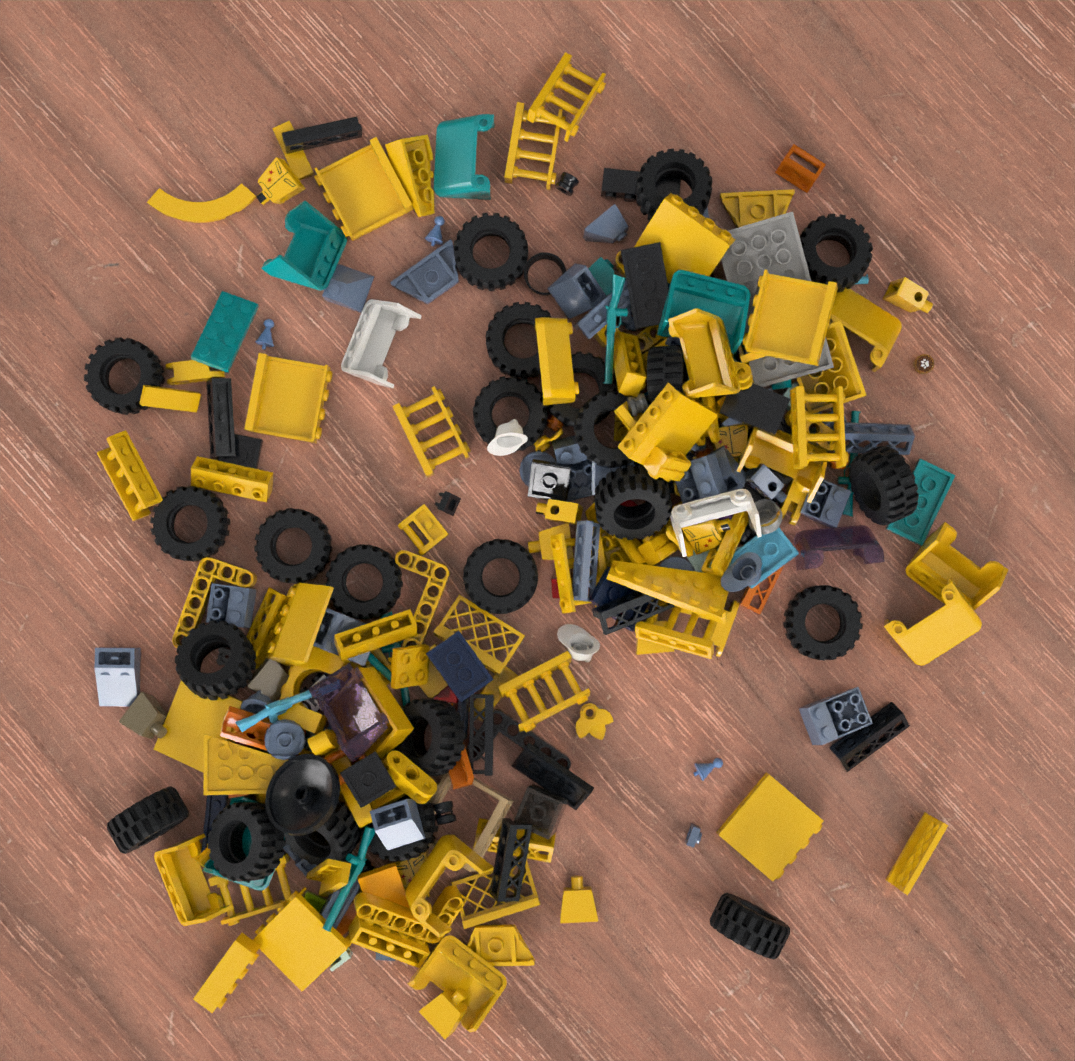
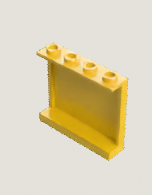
(364, 190)
(686, 238)
(790, 318)
(288, 398)
(668, 423)
(189, 721)
(770, 827)
(298, 942)

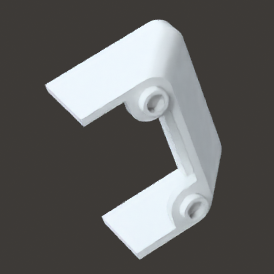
(373, 338)
(713, 508)

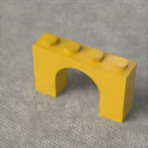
(317, 662)

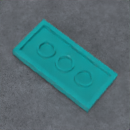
(224, 331)
(932, 489)

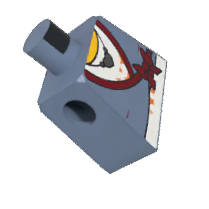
(760, 478)

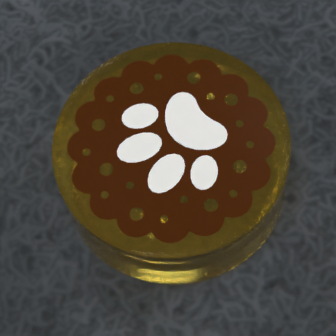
(923, 364)

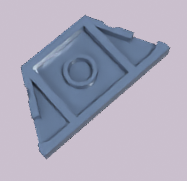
(430, 276)

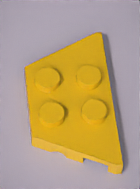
(756, 205)
(500, 945)

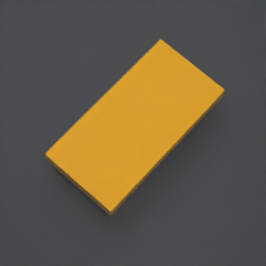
(384, 883)

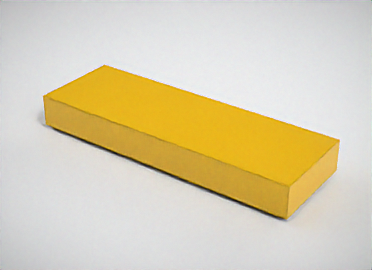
(297, 160)
(170, 398)
(492, 688)

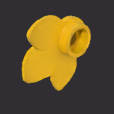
(544, 442)
(593, 724)

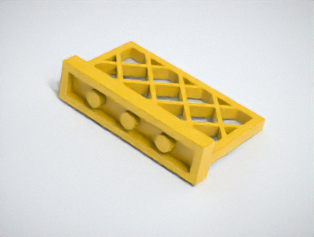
(489, 662)
(916, 853)
(500, 910)

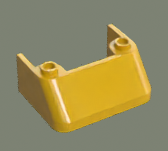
(555, 360)
(777, 454)
(448, 853)
(187, 883)

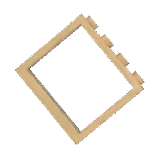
(494, 822)

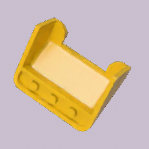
(868, 323)
(705, 354)
(938, 630)
(457, 966)

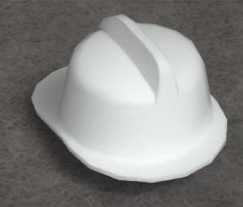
(507, 439)
(578, 641)

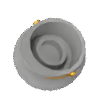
(769, 515)

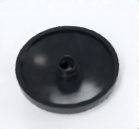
(302, 794)

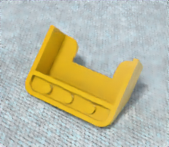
(939, 561)

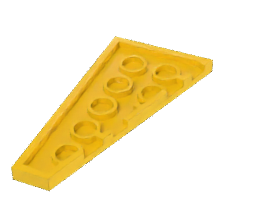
(683, 588)
(236, 768)

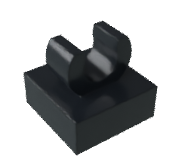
(448, 503)

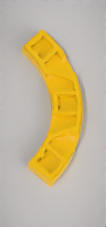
(202, 211)

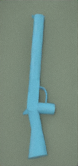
(273, 710)

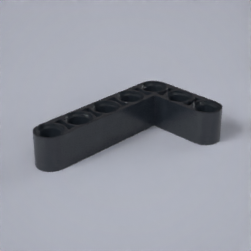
(518, 738)

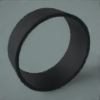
(545, 255)

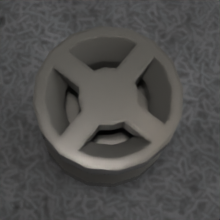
(637, 405)

